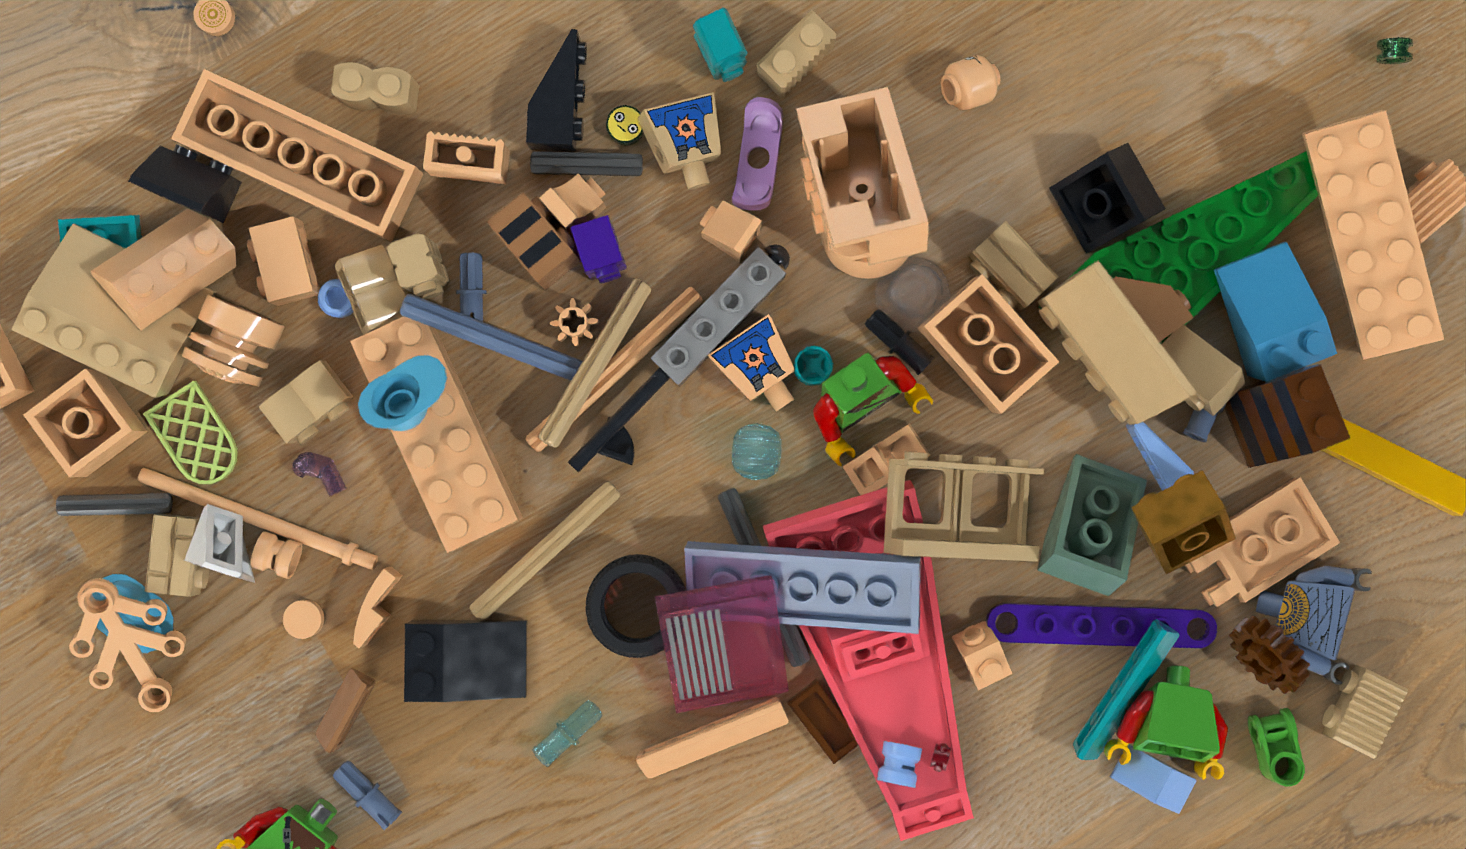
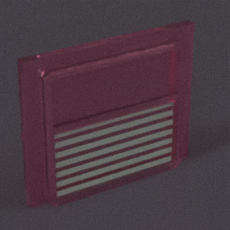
(722, 643)

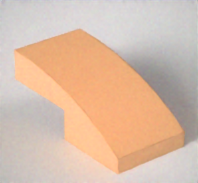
(871, 468)
(372, 615)

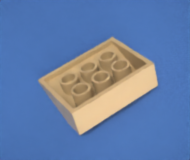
(82, 321)
(1114, 346)

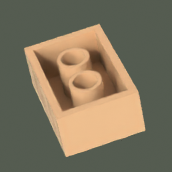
(988, 344)

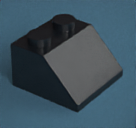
(188, 182)
(1107, 197)

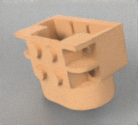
(861, 184)

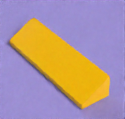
(1401, 469)

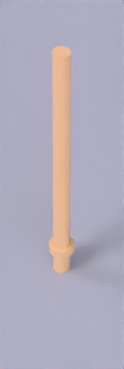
(347, 552)

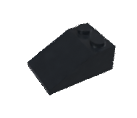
(465, 660)

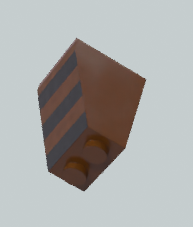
(1286, 417)

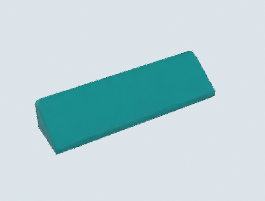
(1124, 690)

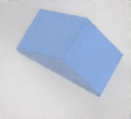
(1154, 780)

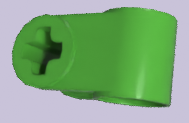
(1277, 738)

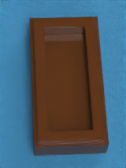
(823, 720)

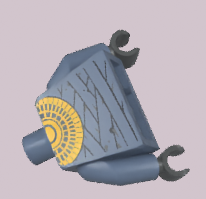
(1316, 613)

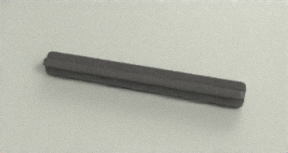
(746, 535)

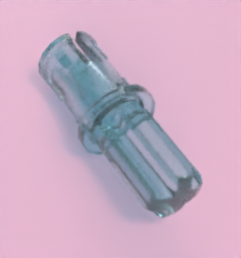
(567, 733)

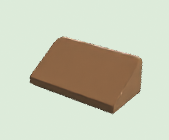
(344, 710)

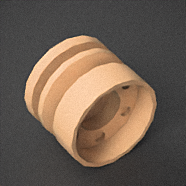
(232, 341)

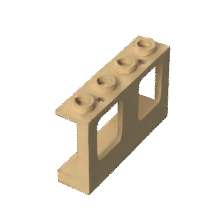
(954, 533)

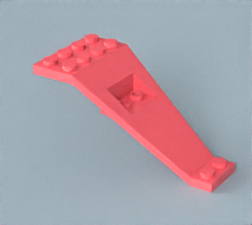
(893, 685)

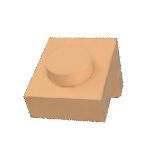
(982, 654)

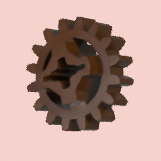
(1269, 654)

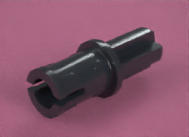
(898, 341)

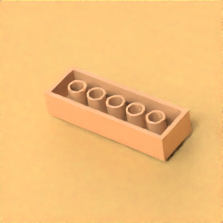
(297, 155)
(1373, 234)
(448, 448)

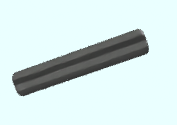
(586, 163)
(114, 504)

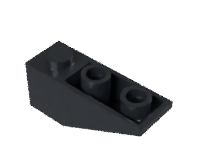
(554, 105)

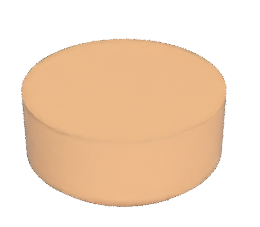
(303, 619)

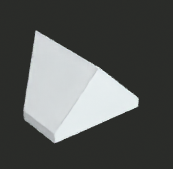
(220, 544)

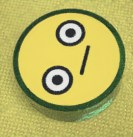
(624, 125)

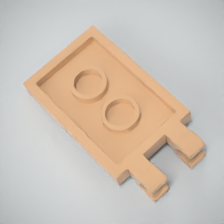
(1270, 543)

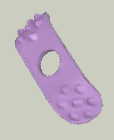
(761, 130)

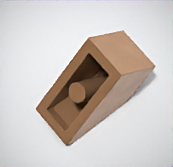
(1157, 305)

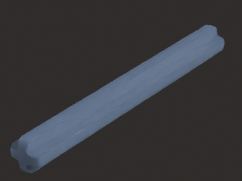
(489, 336)

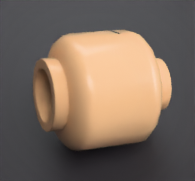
(970, 82)

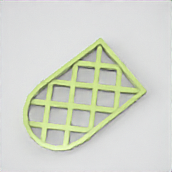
(222, 429)

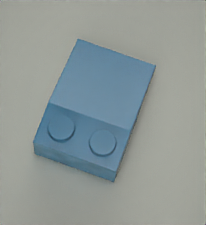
(1274, 313)

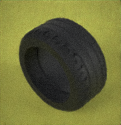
(596, 596)

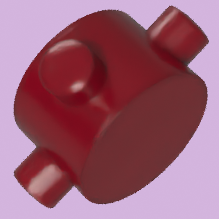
(940, 757)

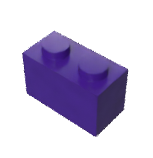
(599, 249)

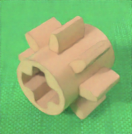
(566, 315)

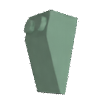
(1093, 527)

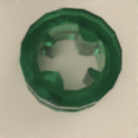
(1394, 50)

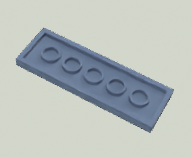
(819, 585)

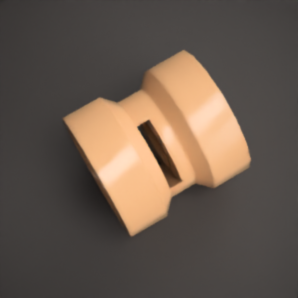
(276, 555)

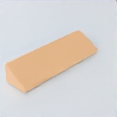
(712, 738)

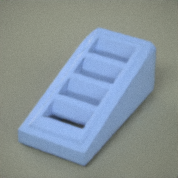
(1160, 459)

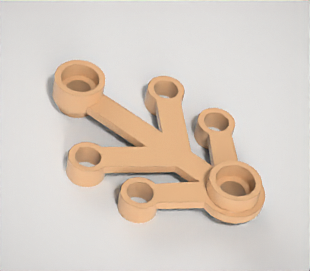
(125, 638)

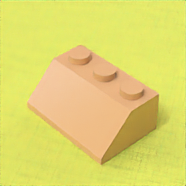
(166, 267)

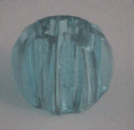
(756, 451)

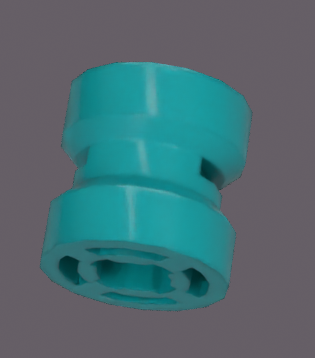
(817, 362)

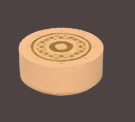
(214, 16)

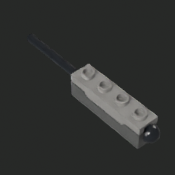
(698, 337)

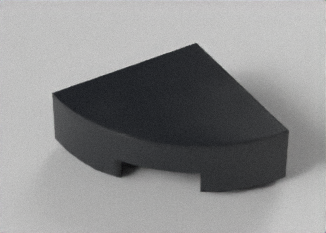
(620, 447)

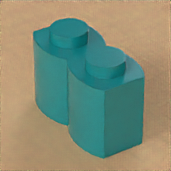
(720, 45)

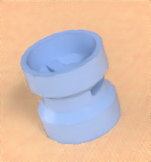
(899, 764)

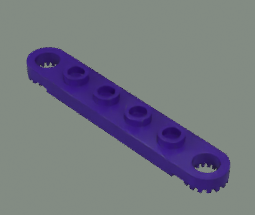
(1096, 624)

